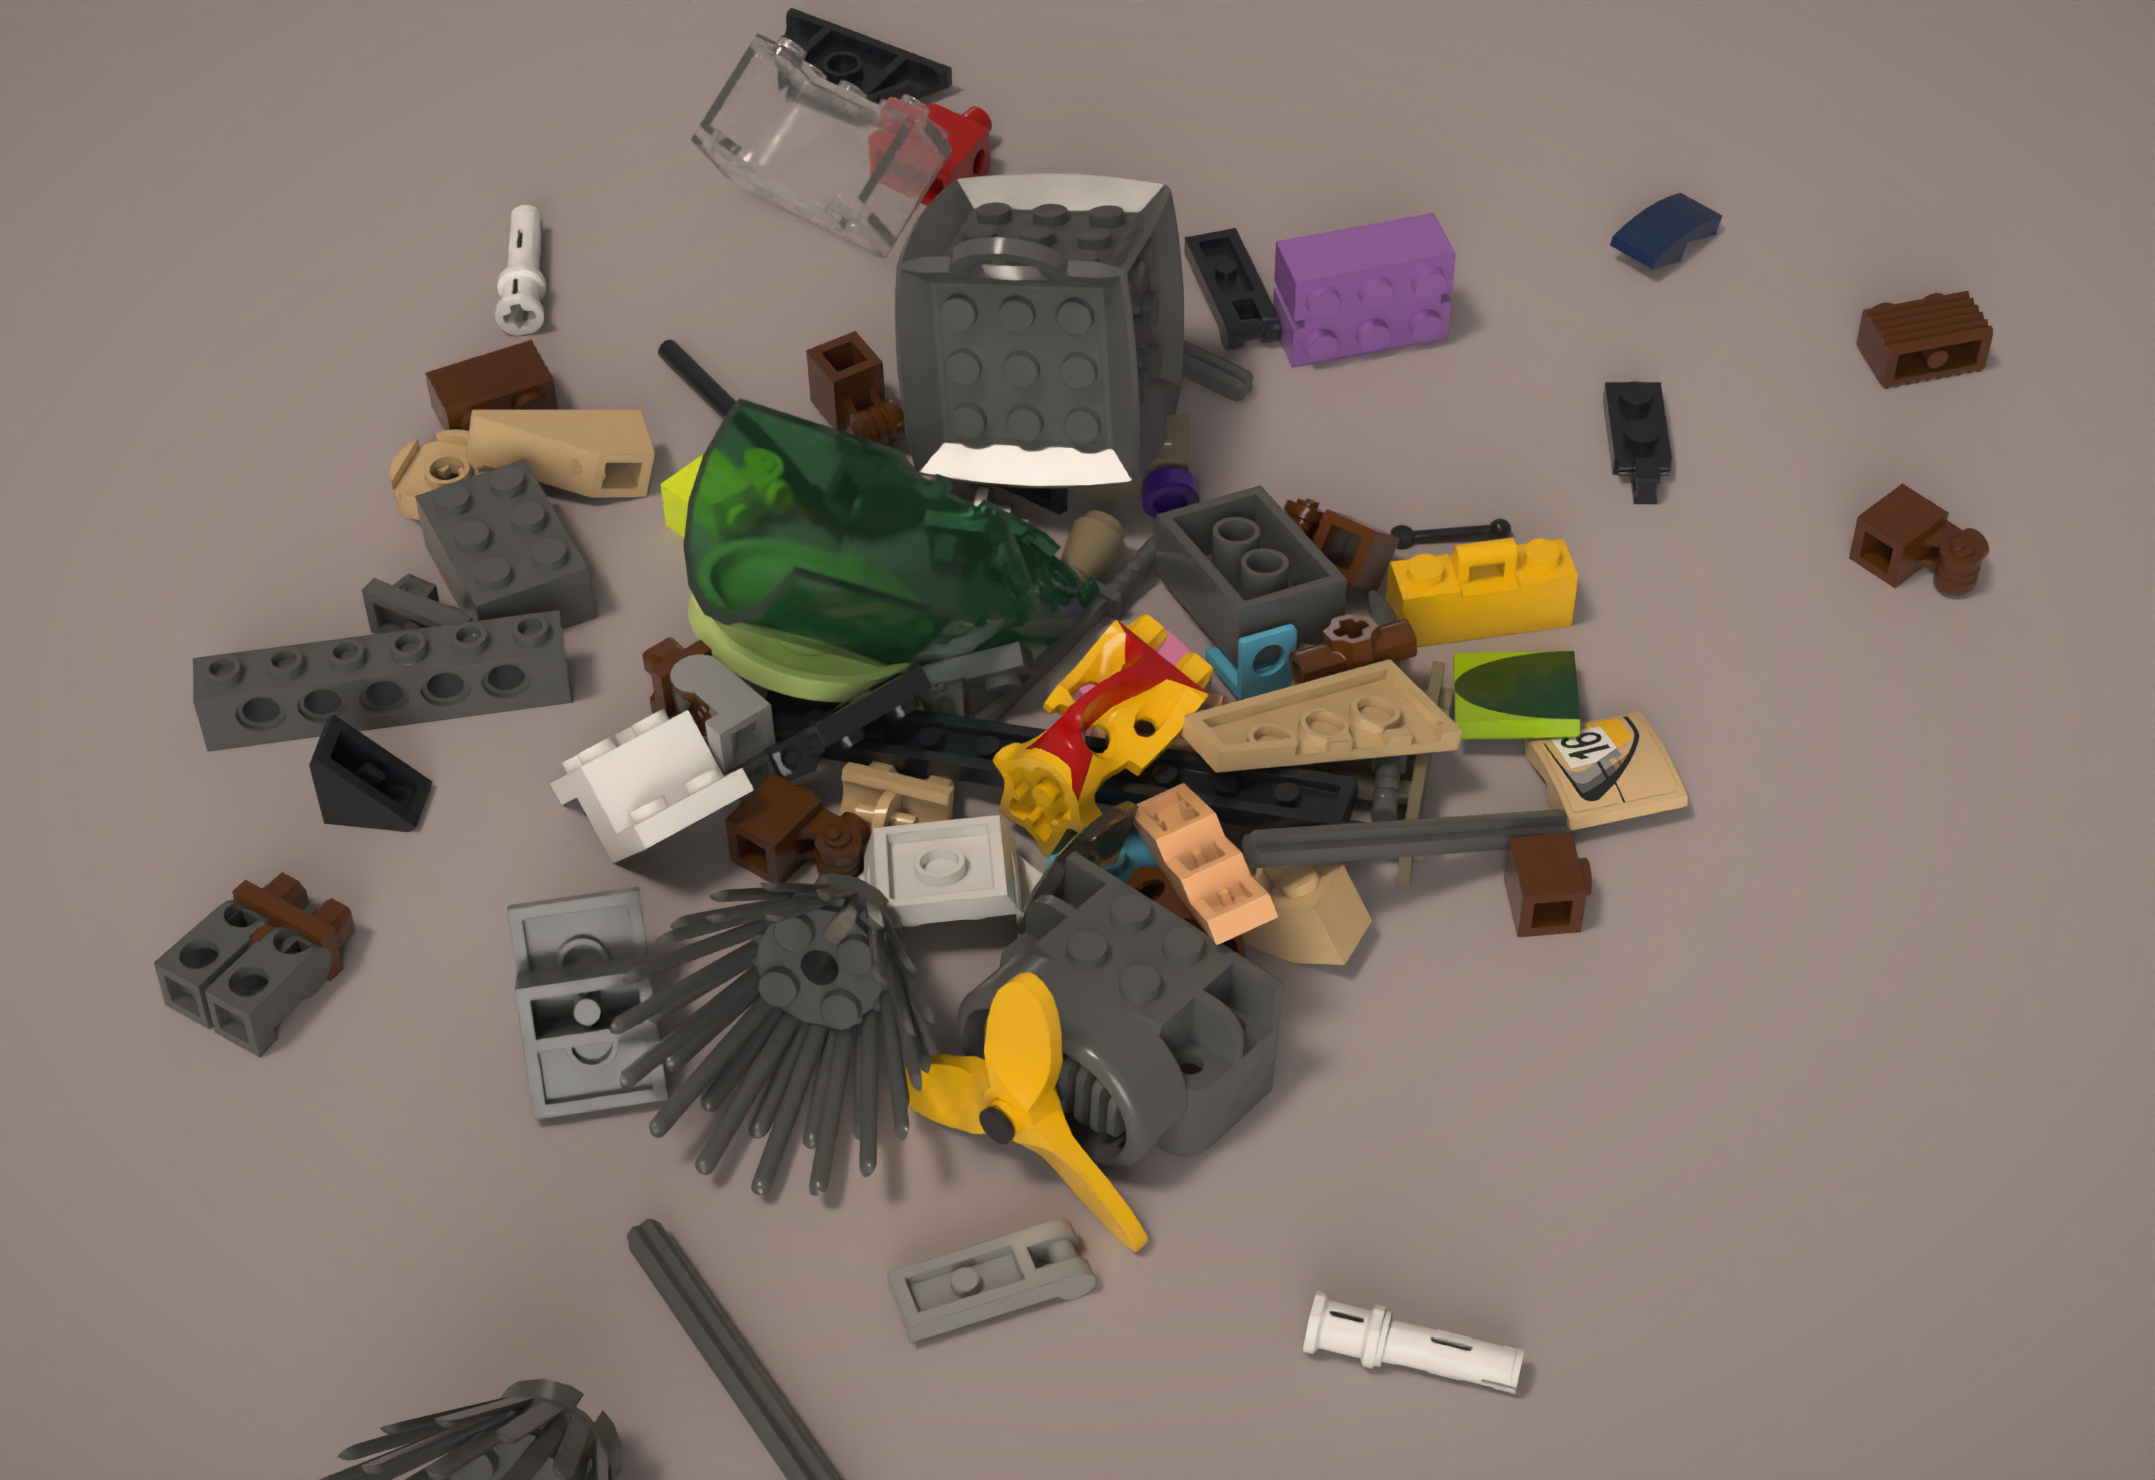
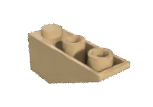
(574, 450)
(1316, 913)

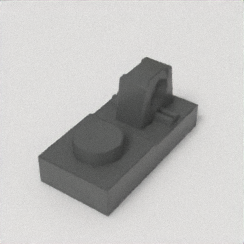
(407, 606)
(992, 669)

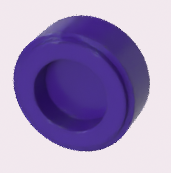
(1168, 490)

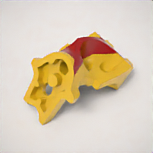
(1056, 775)

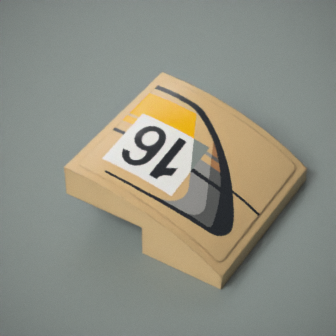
(1608, 772)

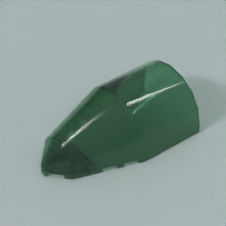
(860, 556)

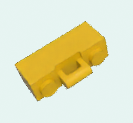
(1484, 590)

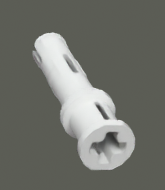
(521, 282)
(1379, 1339)

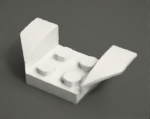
(948, 870)

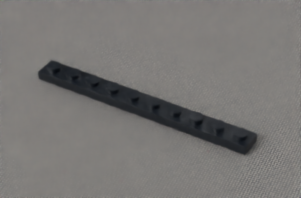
(965, 748)

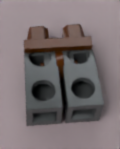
(254, 961)

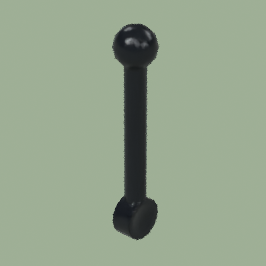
(1497, 529)

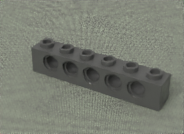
(382, 680)

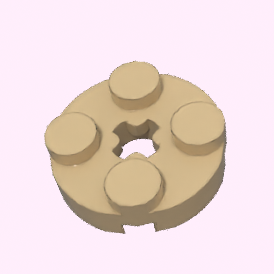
(424, 468)

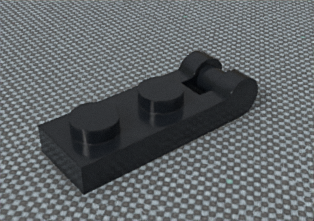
(1232, 288)

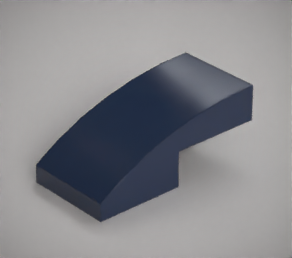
(1664, 229)

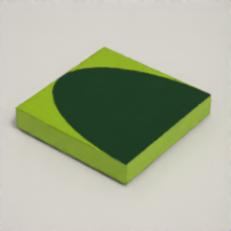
(1516, 695)

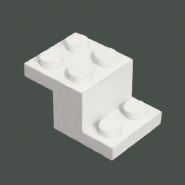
(648, 784)

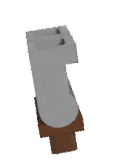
(725, 708)

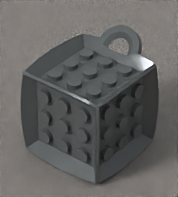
(1040, 330)

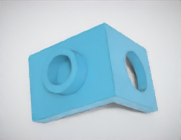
(1261, 677)

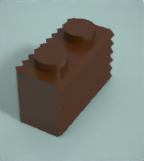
(1924, 338)
(493, 381)

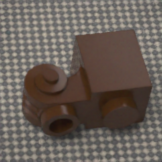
(850, 390)
(1912, 533)
(1350, 544)
(788, 825)

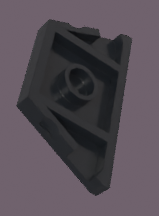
(864, 61)

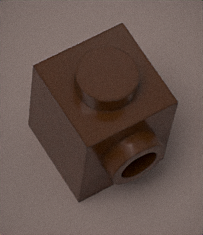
(1546, 884)

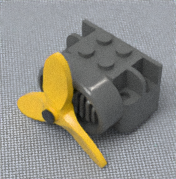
(1108, 1040)

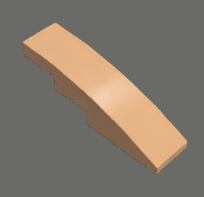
(1202, 864)

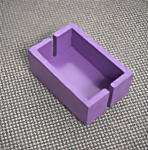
(1363, 289)

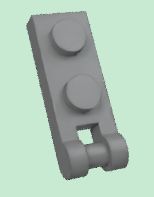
(989, 1279)

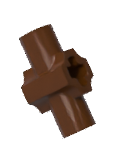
(1352, 644)

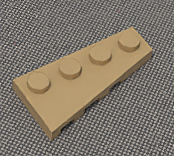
(1324, 720)

